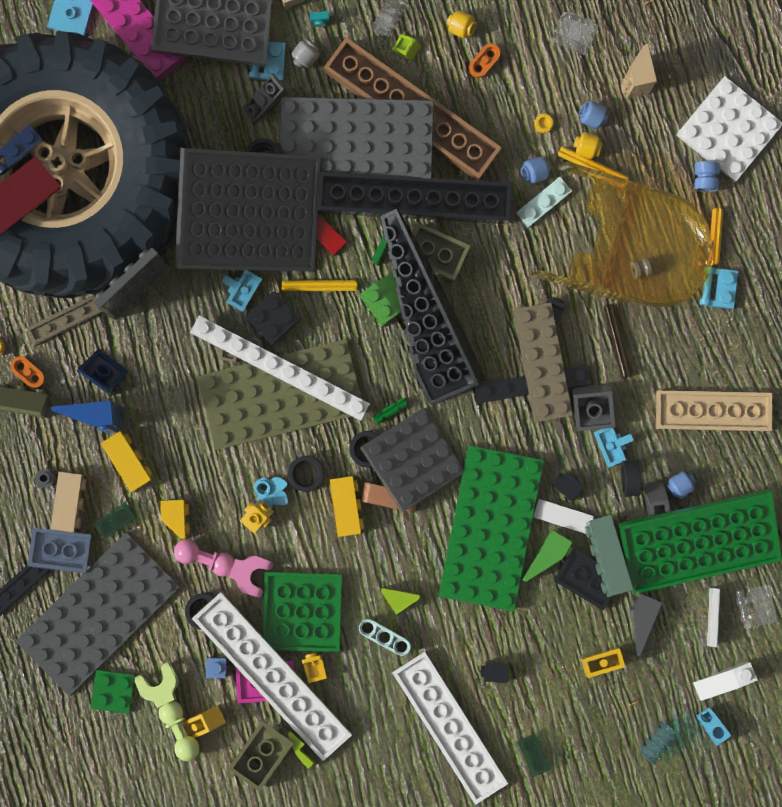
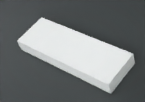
(561, 516)
(713, 617)

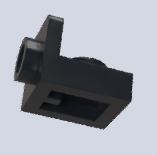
(557, 307)

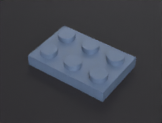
(59, 550)

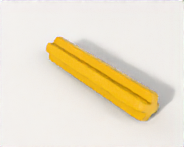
(716, 232)

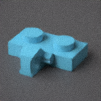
(241, 289)
(612, 445)

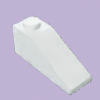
(725, 680)

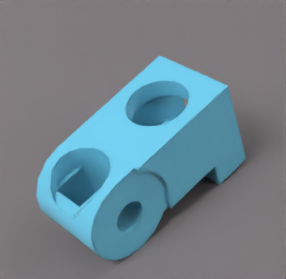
(713, 726)

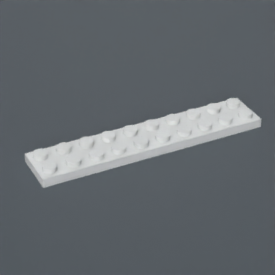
(272, 676)

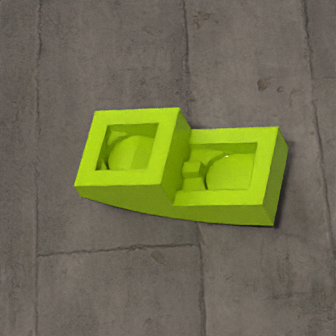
(298, 744)

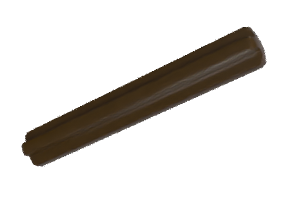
(617, 341)

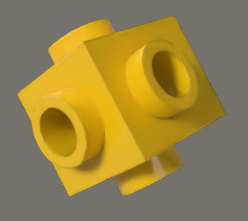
(257, 515)

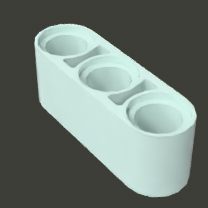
(377, 630)

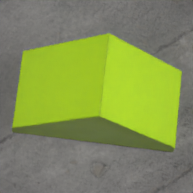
(398, 599)

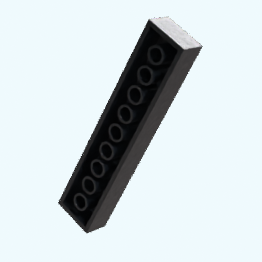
(414, 197)

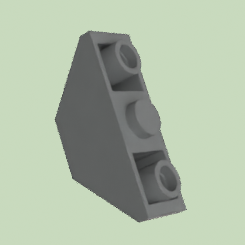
(265, 98)
(656, 498)

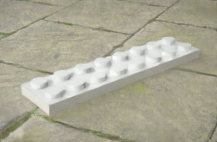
(450, 728)

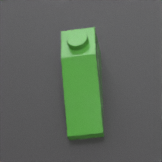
(551, 552)

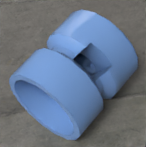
(707, 177)

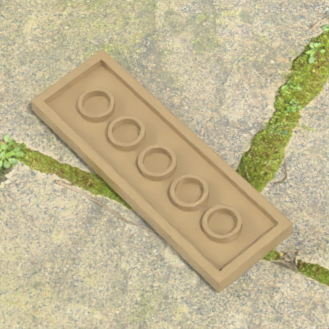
(713, 410)

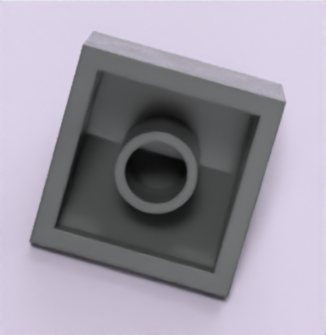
(593, 407)

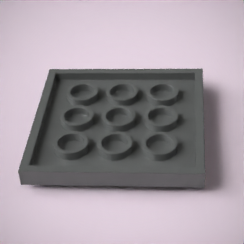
(412, 460)

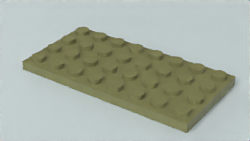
(254, 405)

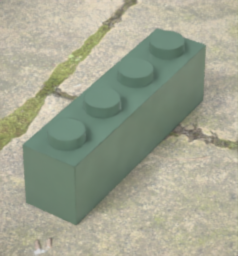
(608, 556)

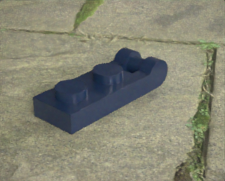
(18, 148)

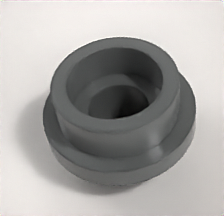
(50, 476)

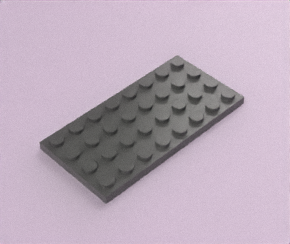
(360, 134)
(97, 614)

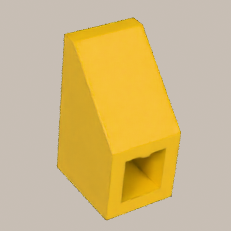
(174, 516)

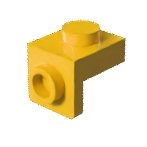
(314, 668)

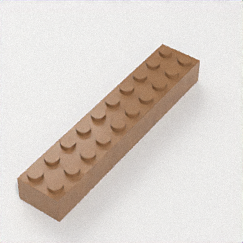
(374, 80)

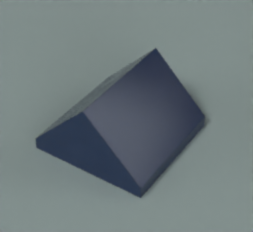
(103, 371)

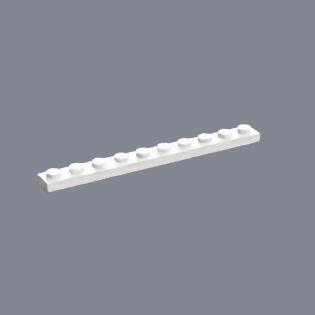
(280, 368)

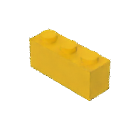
(127, 461)
(346, 506)

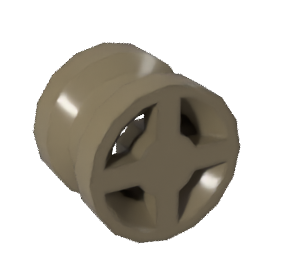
(640, 268)

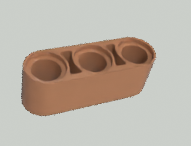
(380, 496)

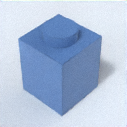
(216, 667)

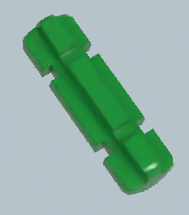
(390, 410)

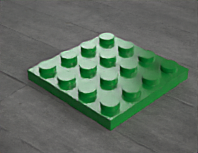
(302, 611)

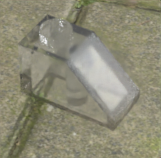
(389, 16)

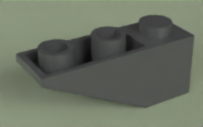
(643, 617)

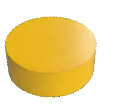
(543, 123)

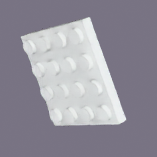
(729, 129)

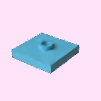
(70, 16)

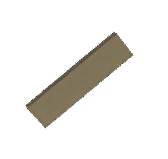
(63, 320)

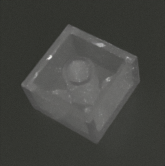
(574, 32)

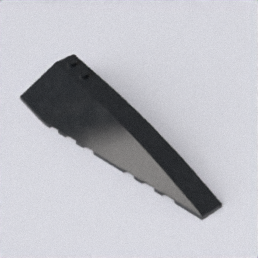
(436, 338)

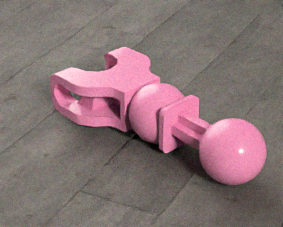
(224, 565)

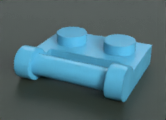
(274, 63)
(725, 289)

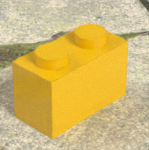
(602, 662)

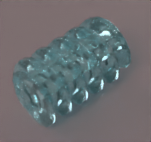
(658, 742)

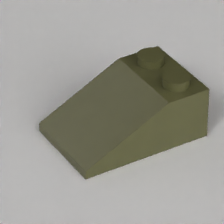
(260, 756)

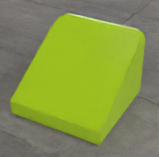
(406, 47)

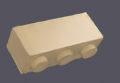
(68, 502)

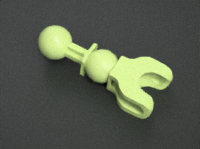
(169, 710)

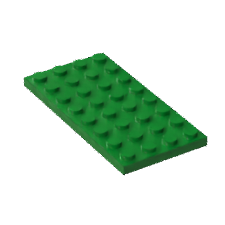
(491, 528)
(701, 541)

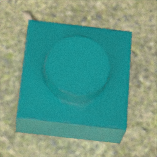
(319, 19)

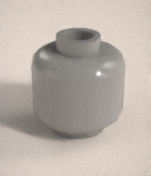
(305, 54)

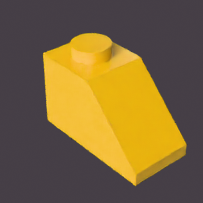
(204, 722)

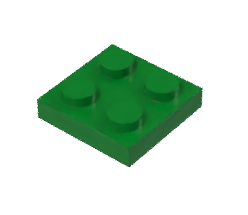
(112, 691)

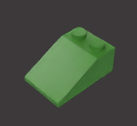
(382, 300)

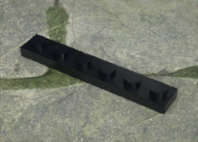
(518, 386)

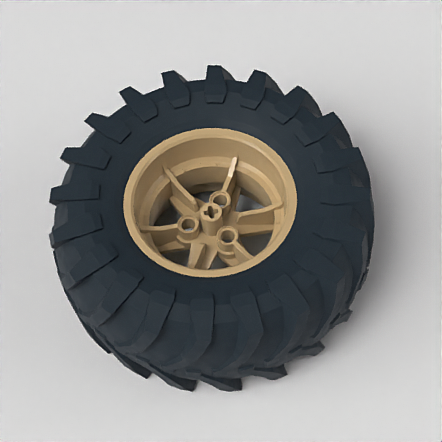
(142, 135)

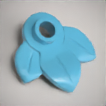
(274, 492)

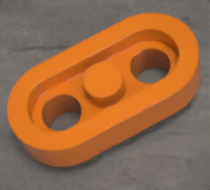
(484, 61)
(28, 372)

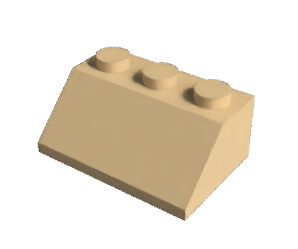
(640, 76)

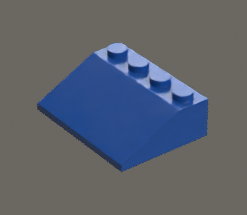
(102, 415)

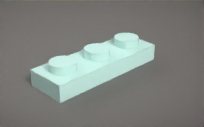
(543, 202)

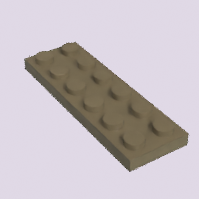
(542, 362)

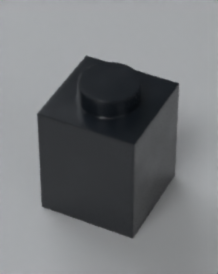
(567, 485)
(495, 672)

